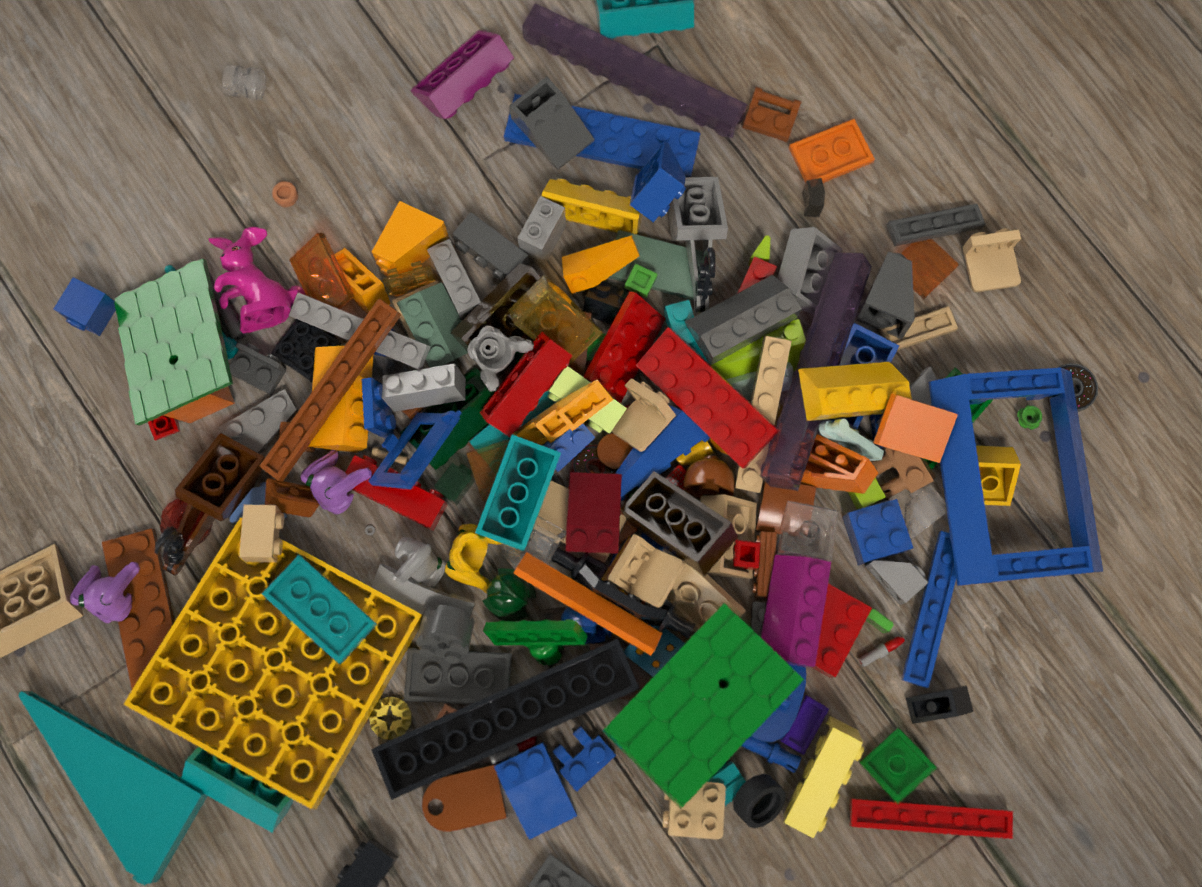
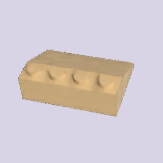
(35, 599)

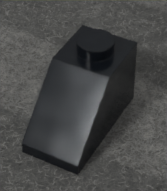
(939, 704)

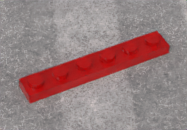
(931, 818)

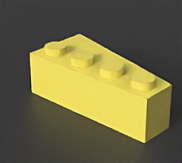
(824, 777)

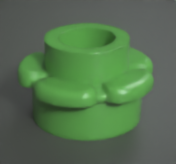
(1036, 417)

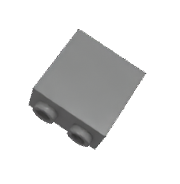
(542, 230)

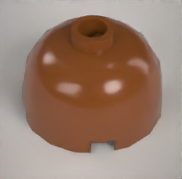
(709, 477)

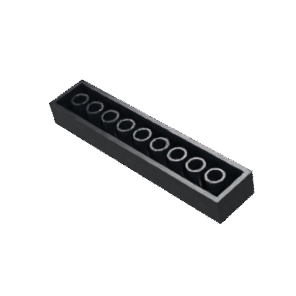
(504, 719)

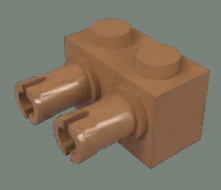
(913, 472)

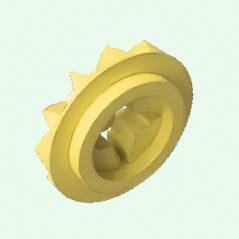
(399, 709)

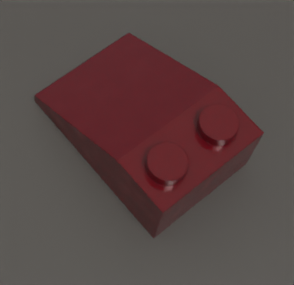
(593, 513)

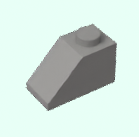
(898, 578)

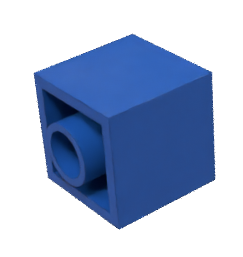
(85, 307)

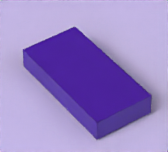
(805, 725)

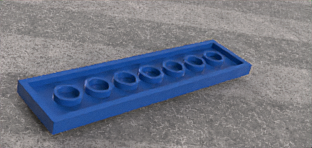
(623, 139)

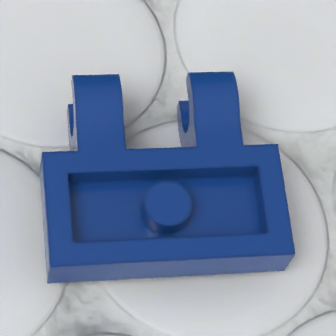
(587, 762)

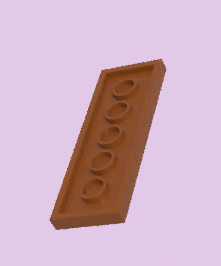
(151, 605)

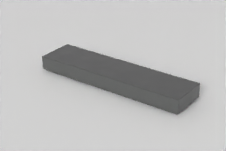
(935, 224)

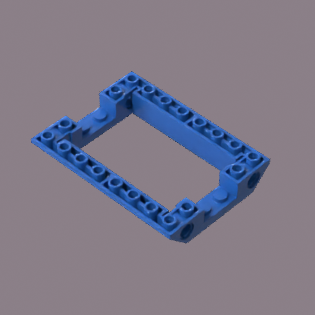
(964, 488)

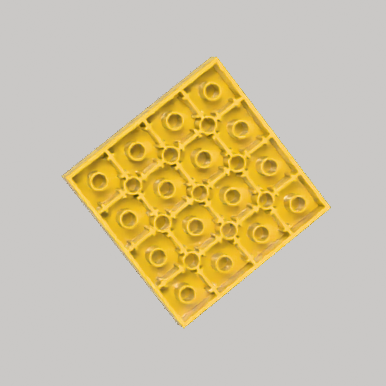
(259, 687)

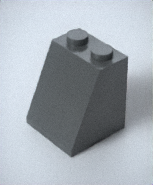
(891, 297)

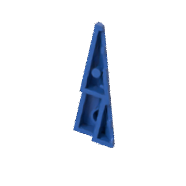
(671, 443)

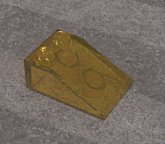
(551, 311)

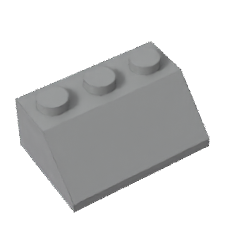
(807, 265)

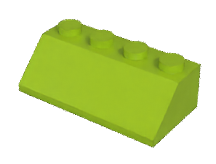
(747, 358)

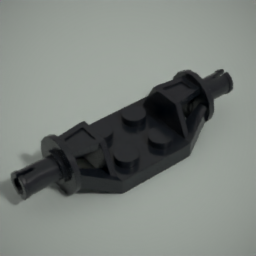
(630, 603)

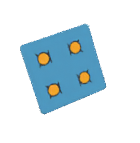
(665, 650)

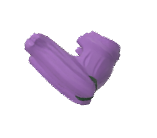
(332, 484)
(105, 595)

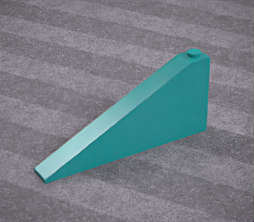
(130, 796)

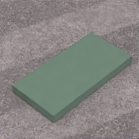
(666, 260)

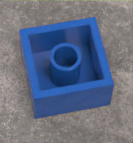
(877, 532)

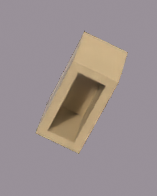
(261, 533)

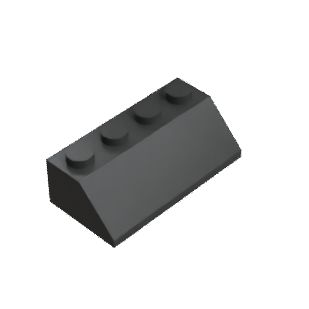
(743, 318)

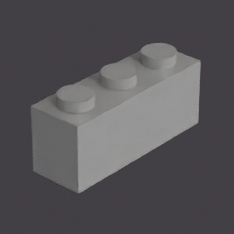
(454, 278)
(423, 387)

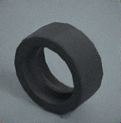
(751, 792)

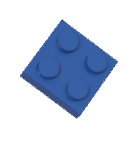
(377, 413)

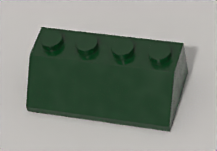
(470, 420)

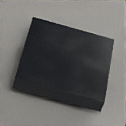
(299, 345)

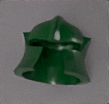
(508, 596)

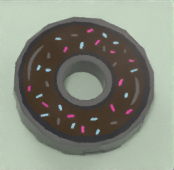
(1085, 383)

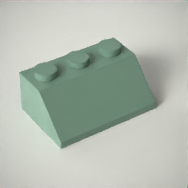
(431, 321)

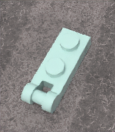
(850, 438)

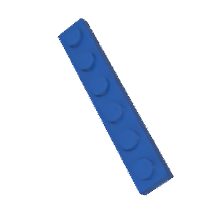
(931, 615)

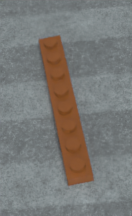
(330, 390)

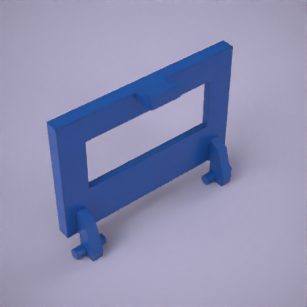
(423, 455)

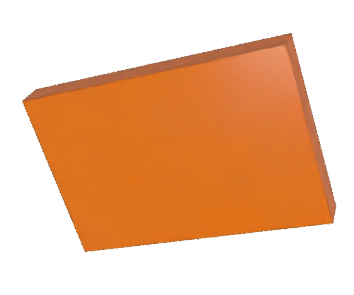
(832, 152)
(915, 428)

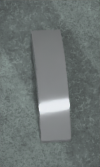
(417, 595)

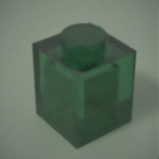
(455, 483)

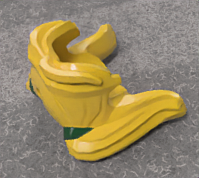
(468, 556)

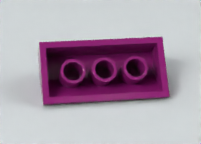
(463, 74)
(796, 608)

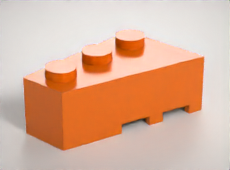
(837, 468)

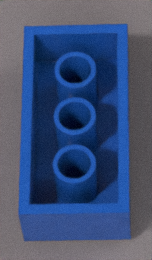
(864, 348)

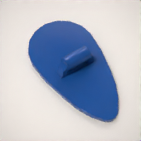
(782, 718)

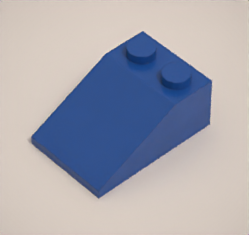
(658, 184)
(535, 791)

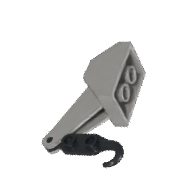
(699, 216)

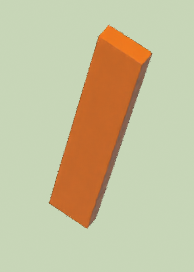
(588, 603)

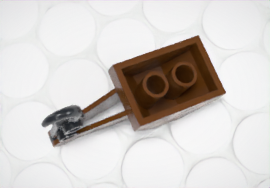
(214, 487)

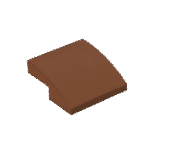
(774, 503)

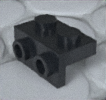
(605, 301)

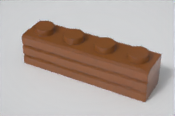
(763, 573)

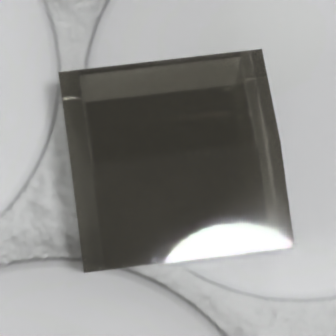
(813, 197)

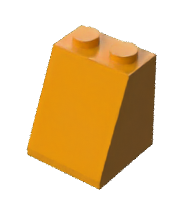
(407, 239)

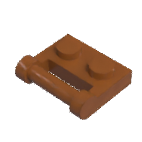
(770, 121)

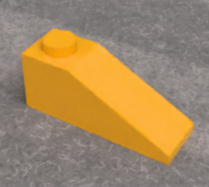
(596, 264)
(363, 282)

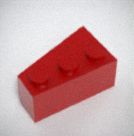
(839, 629)

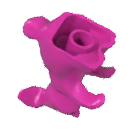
(265, 299)

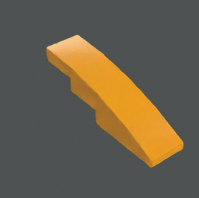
(566, 414)

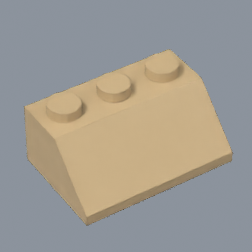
(743, 517)

